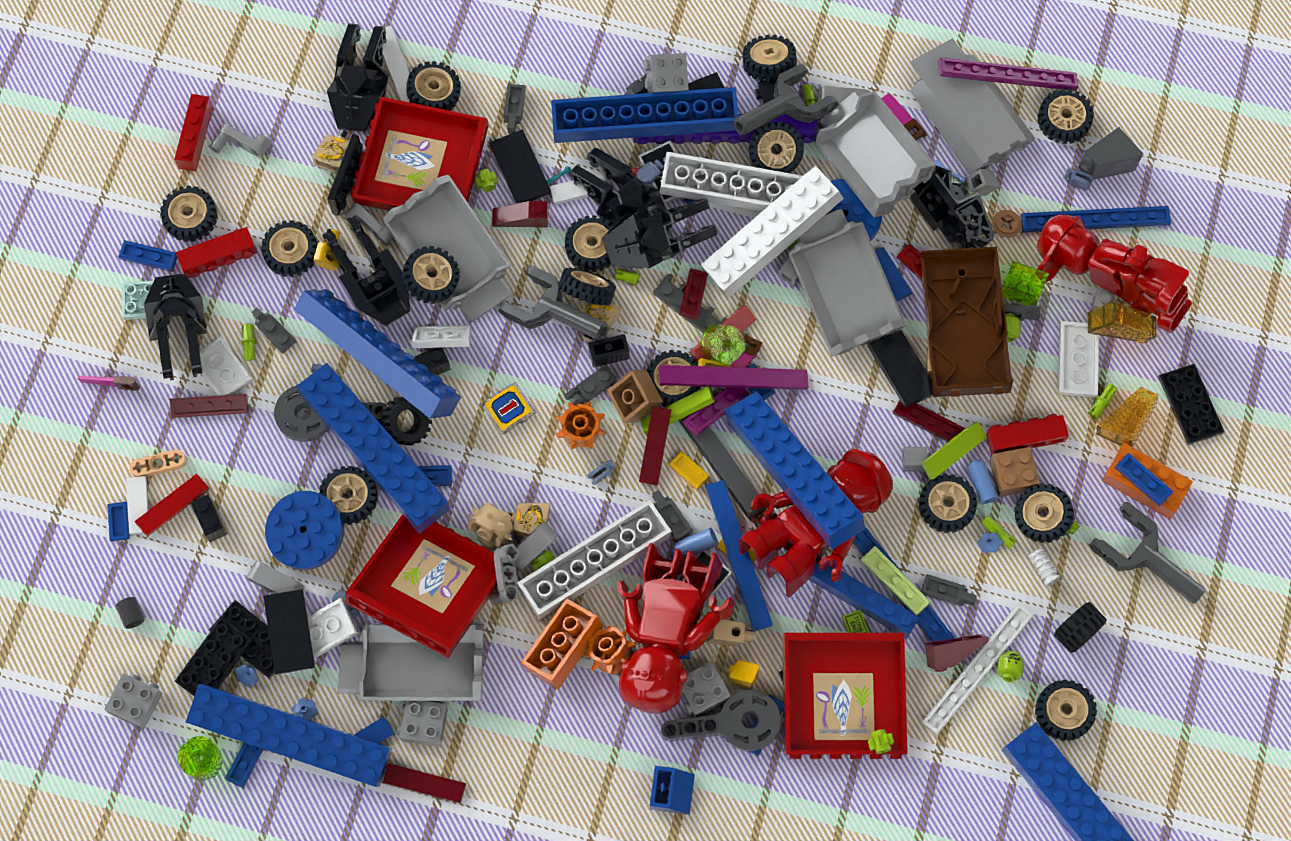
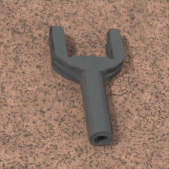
(785, 102)
(552, 307)
(1148, 556)

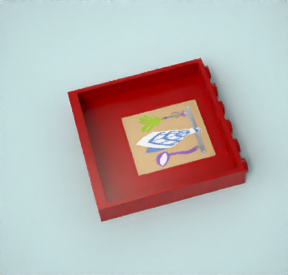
(414, 147)
(425, 584)
(843, 691)

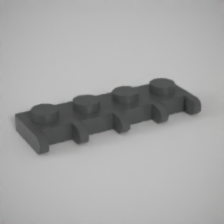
(673, 298)

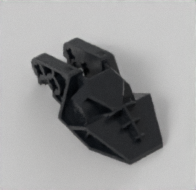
(358, 87)
(615, 203)
(952, 210)
(642, 238)
(383, 292)
(169, 298)

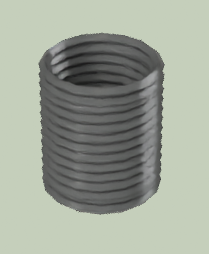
(130, 612)

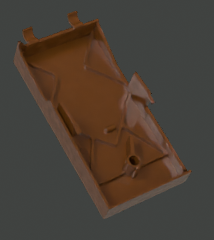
(965, 322)

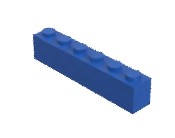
(866, 600)

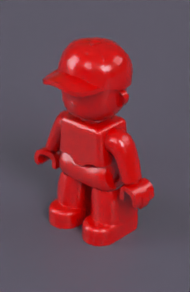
(1129, 273)
(861, 479)
(667, 626)

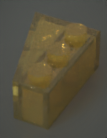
(1122, 323)
(1129, 419)

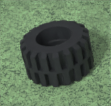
(390, 417)
(1080, 627)

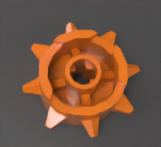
(571, 423)
(609, 649)

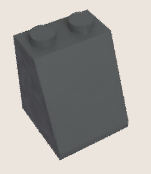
(1111, 156)

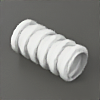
(1045, 568)

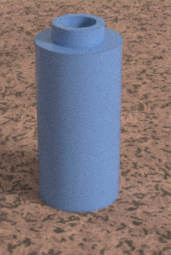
(982, 482)
(697, 543)

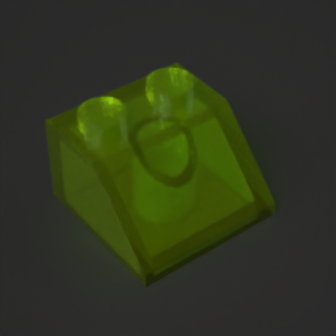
(1024, 284)

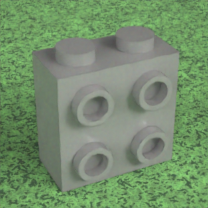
(666, 72)
(704, 690)
(133, 700)
(423, 723)

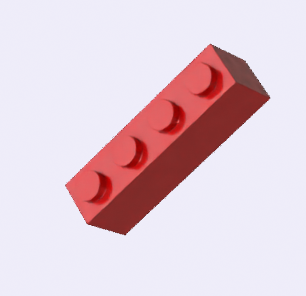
(193, 132)
(216, 252)
(1027, 434)

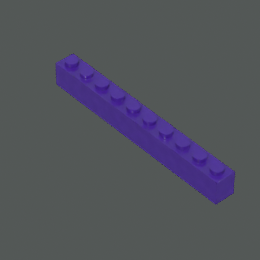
(807, 131)

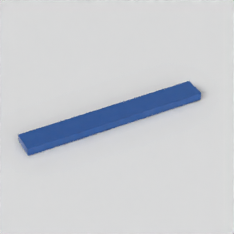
(1103, 218)
(741, 564)
(928, 620)

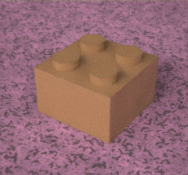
(634, 396)
(1014, 471)

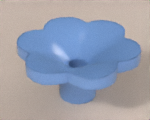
(989, 542)
(246, 675)
(309, 705)

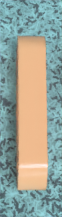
(165, 468)

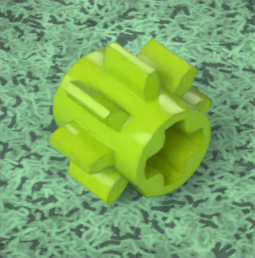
(486, 180)
(880, 741)

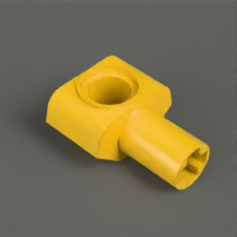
(320, 255)

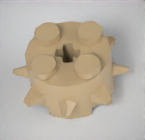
(491, 525)

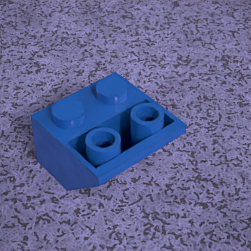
(672, 790)

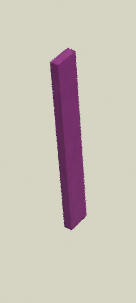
(1007, 74)
(733, 377)

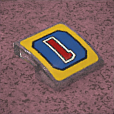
(509, 408)

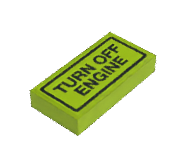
(855, 622)

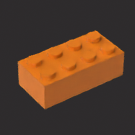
(1174, 480)
(561, 644)

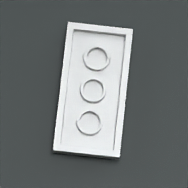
(1078, 360)

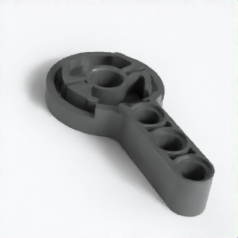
(287, 412)
(730, 722)

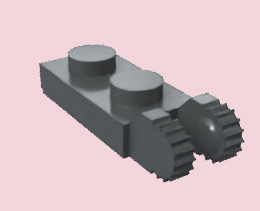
(592, 385)

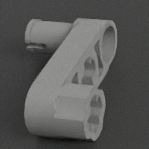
(254, 146)
(382, 233)
(507, 586)

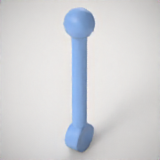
(963, 180)

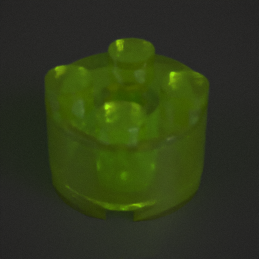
(722, 343)
(207, 767)

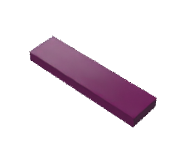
(710, 414)

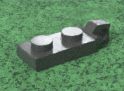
(514, 106)
(1023, 312)
(273, 330)
(672, 516)
(947, 591)

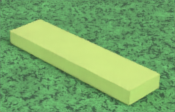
(895, 580)

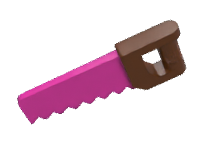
(907, 121)
(749, 353)
(121, 382)

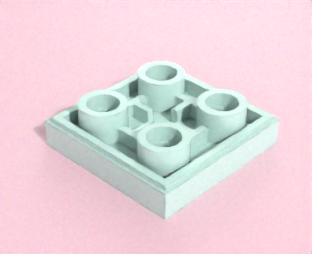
(133, 299)

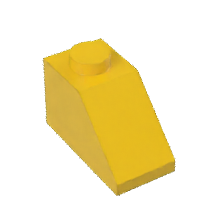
(743, 674)

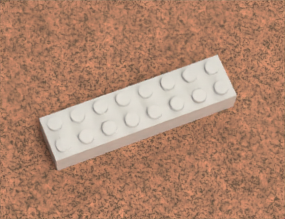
(723, 182)
(772, 231)
(594, 559)

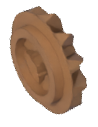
(1006, 216)

